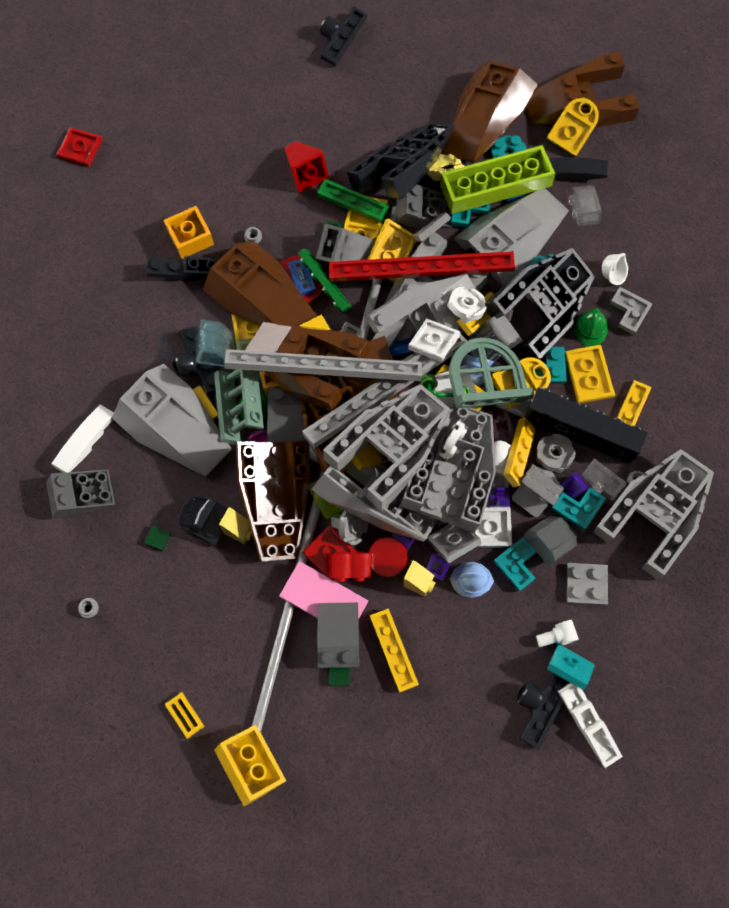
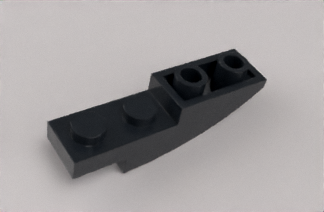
(180, 270)

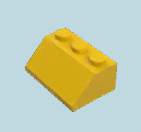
(249, 765)

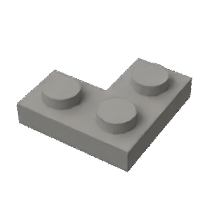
(635, 308)

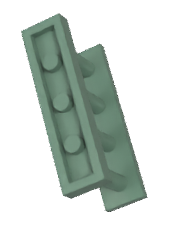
(227, 404)

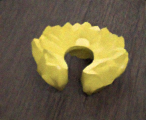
(443, 160)

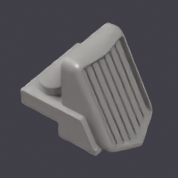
(499, 330)
(537, 490)

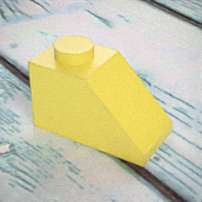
(236, 526)
(419, 579)

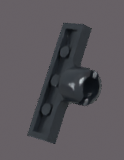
(340, 34)
(186, 364)
(544, 707)

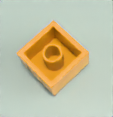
(189, 232)

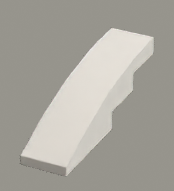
(82, 440)
(590, 724)

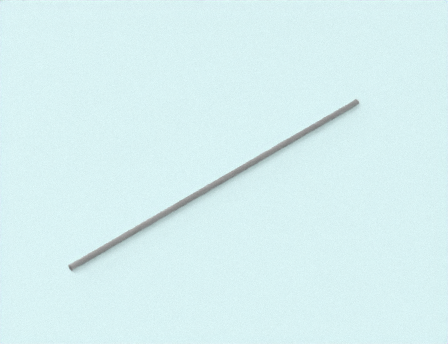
(307, 540)

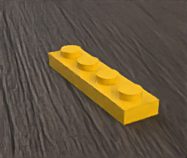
(519, 452)
(394, 650)

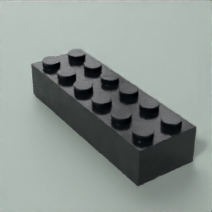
(585, 425)

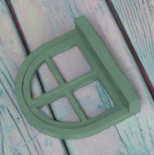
(490, 397)

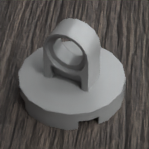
(349, 527)

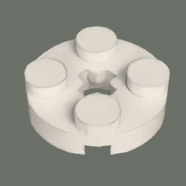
(467, 312)
(449, 445)

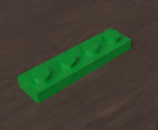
(352, 201)
(319, 274)

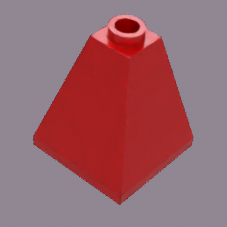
(307, 165)

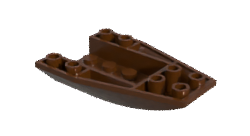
(488, 108)
(256, 287)
(274, 493)

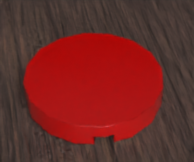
(388, 556)

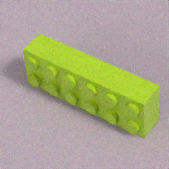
(497, 179)

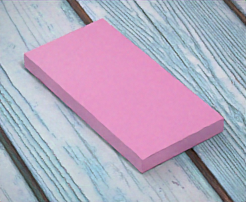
(309, 587)

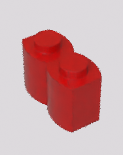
(349, 565)

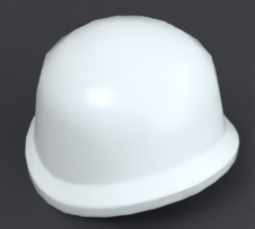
(615, 268)

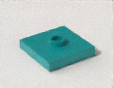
(571, 667)

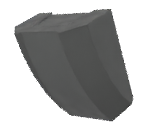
(552, 539)

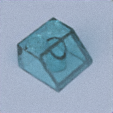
(212, 342)

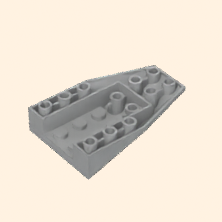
(458, 486)

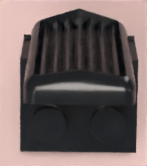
(202, 518)

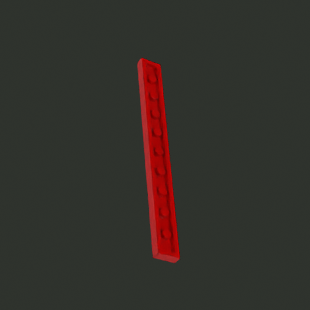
(422, 266)

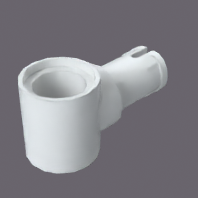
(562, 633)

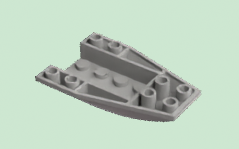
(516, 227)
(171, 420)

